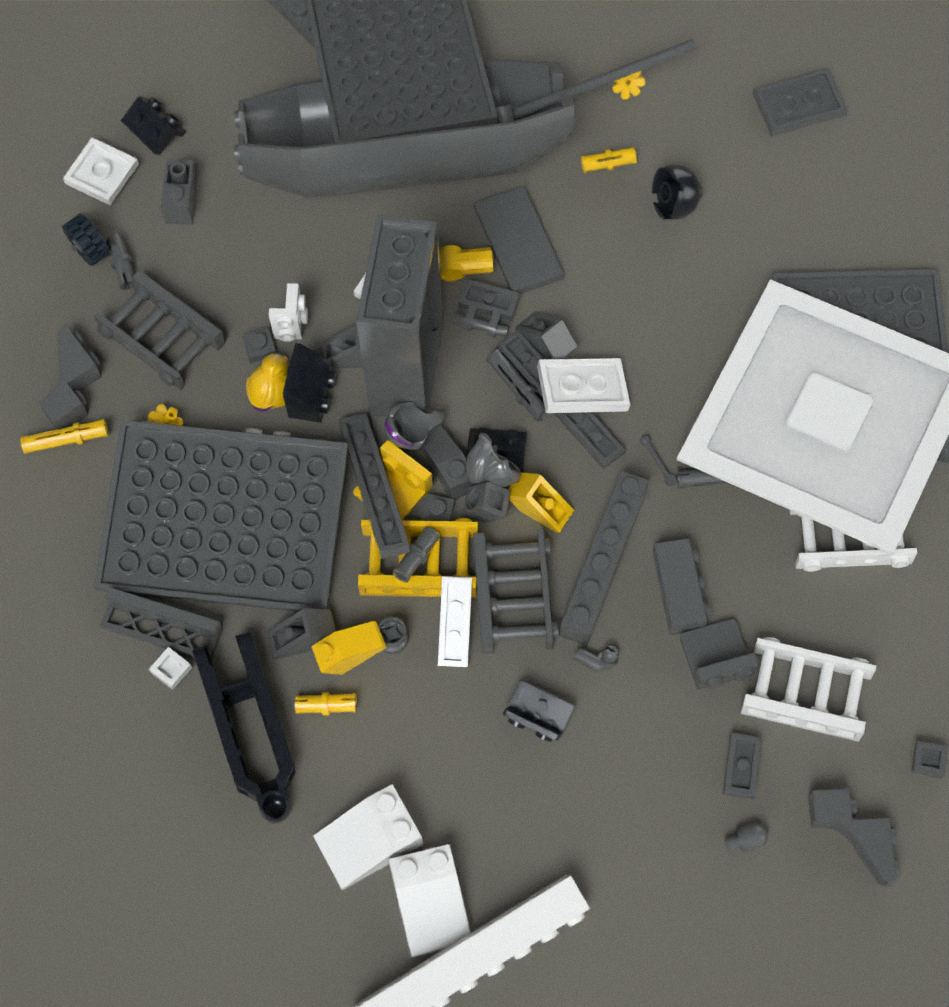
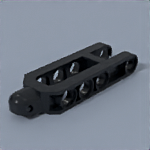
(272, 794)

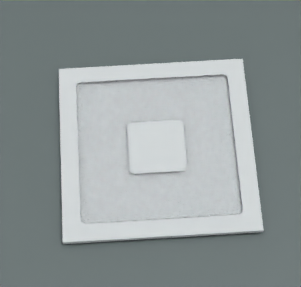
(826, 416)

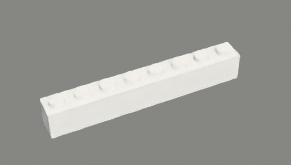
(485, 949)

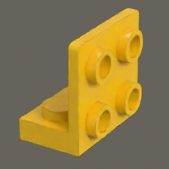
(406, 478)

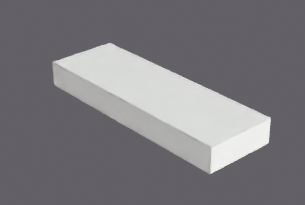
(454, 621)

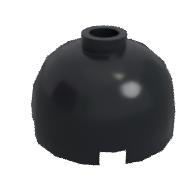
(676, 191)

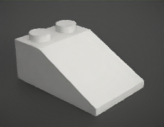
(368, 837)
(429, 899)

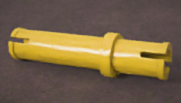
(74, 434)

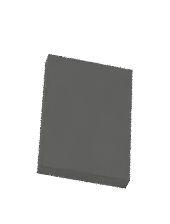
(799, 102)

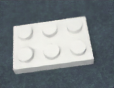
(583, 385)

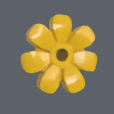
(629, 84)
(165, 416)

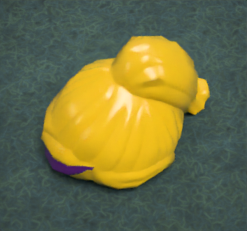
(267, 383)

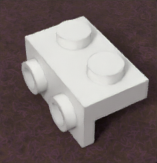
(289, 321)

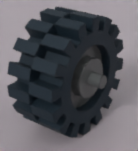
(85, 239)

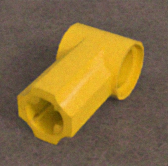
(459, 262)

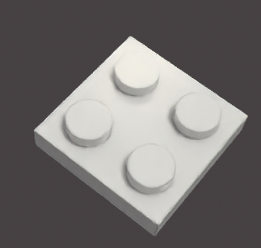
(101, 171)

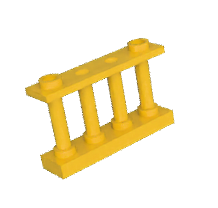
(430, 584)

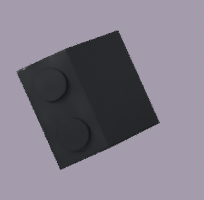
(308, 385)

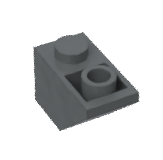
(179, 192)

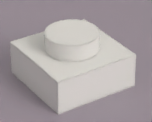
(170, 668)

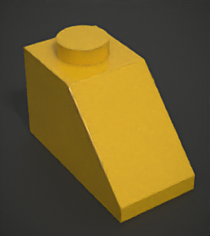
(540, 501)
(348, 648)

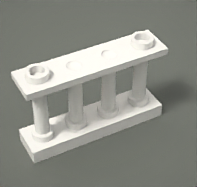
(814, 560)
(788, 710)

